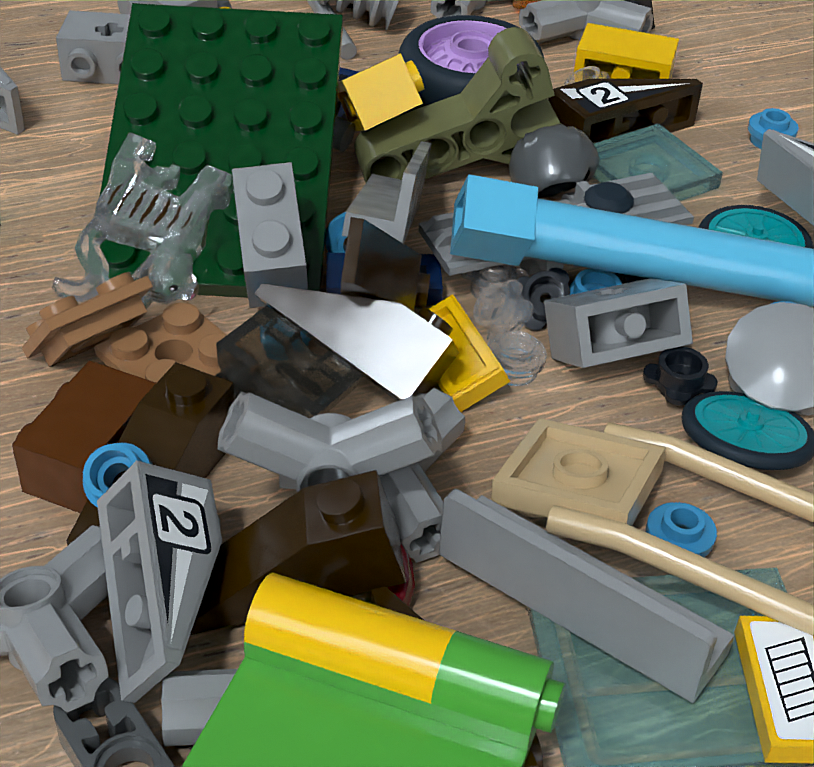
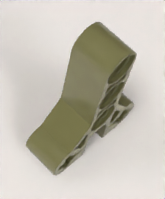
(493, 95)

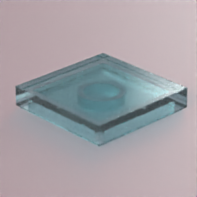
(659, 153)

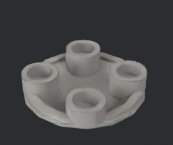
(774, 357)

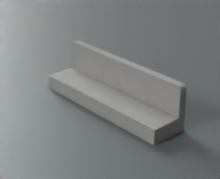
(392, 201)
(583, 594)

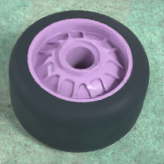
(450, 53)

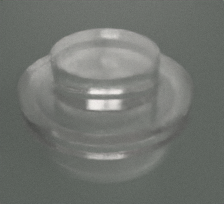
(519, 356)

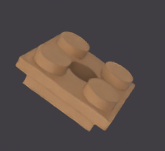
(75, 327)
(154, 346)

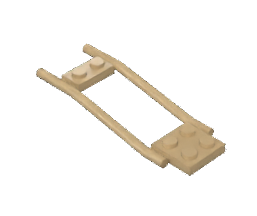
(599, 481)

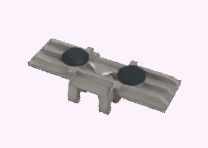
(634, 196)

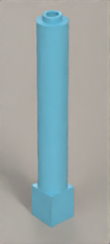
(509, 222)

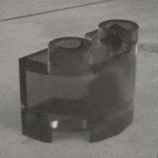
(274, 363)

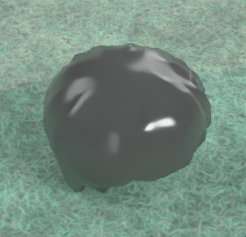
(553, 159)

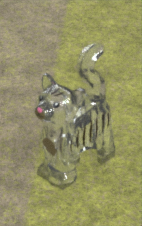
(145, 216)

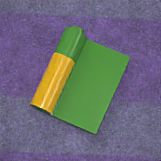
(371, 688)

